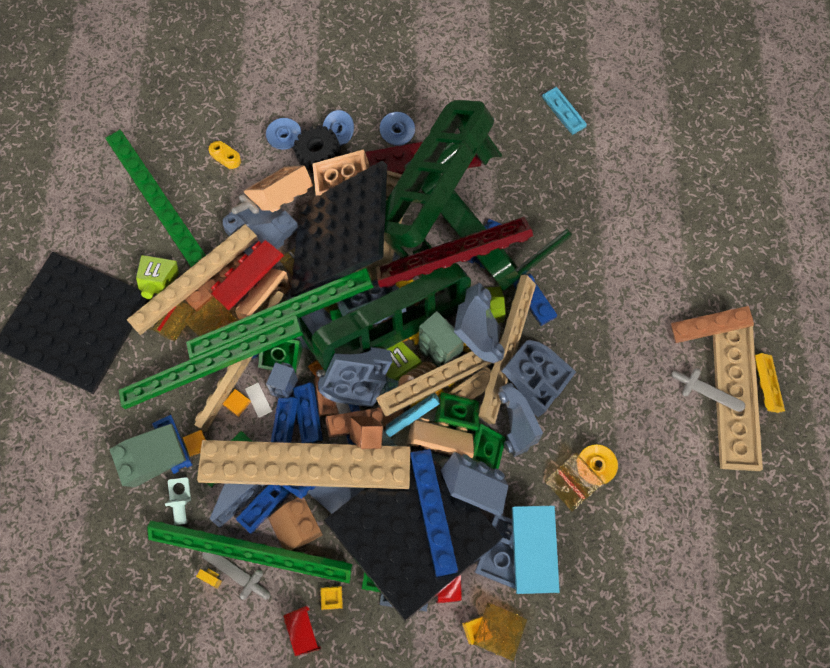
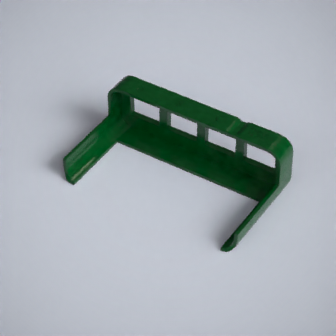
(474, 124)
(465, 223)
(351, 331)

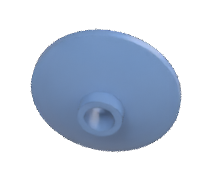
(339, 119)
(398, 121)
(283, 127)

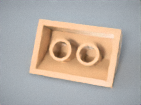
(338, 169)
(280, 188)
(259, 296)
(440, 438)

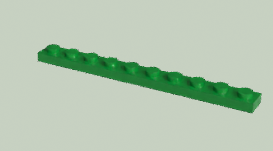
(156, 198)
(299, 305)
(210, 362)
(249, 551)

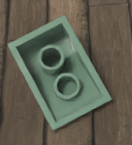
(147, 455)

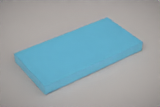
(535, 549)

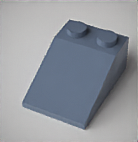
(233, 499)

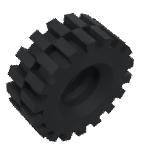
(313, 138)

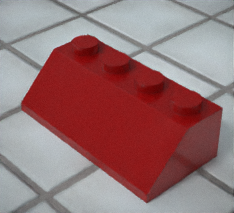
(246, 275)

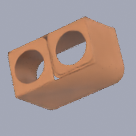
(366, 432)

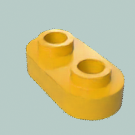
(222, 155)

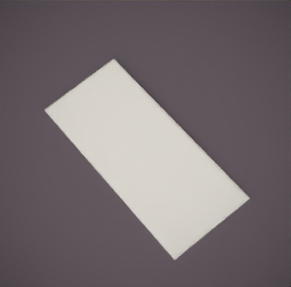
(258, 400)

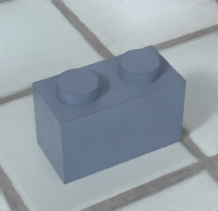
(282, 380)

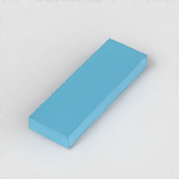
(564, 110)
(412, 414)

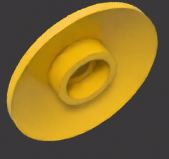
(606, 456)

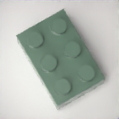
(439, 340)

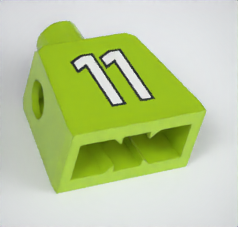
(155, 275)
(402, 361)

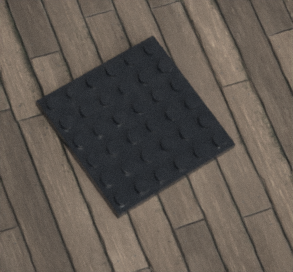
(340, 230)
(71, 322)
(391, 545)

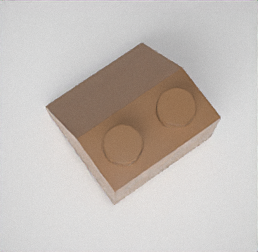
(295, 524)

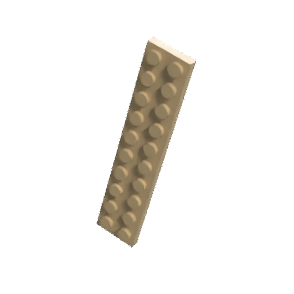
(303, 464)

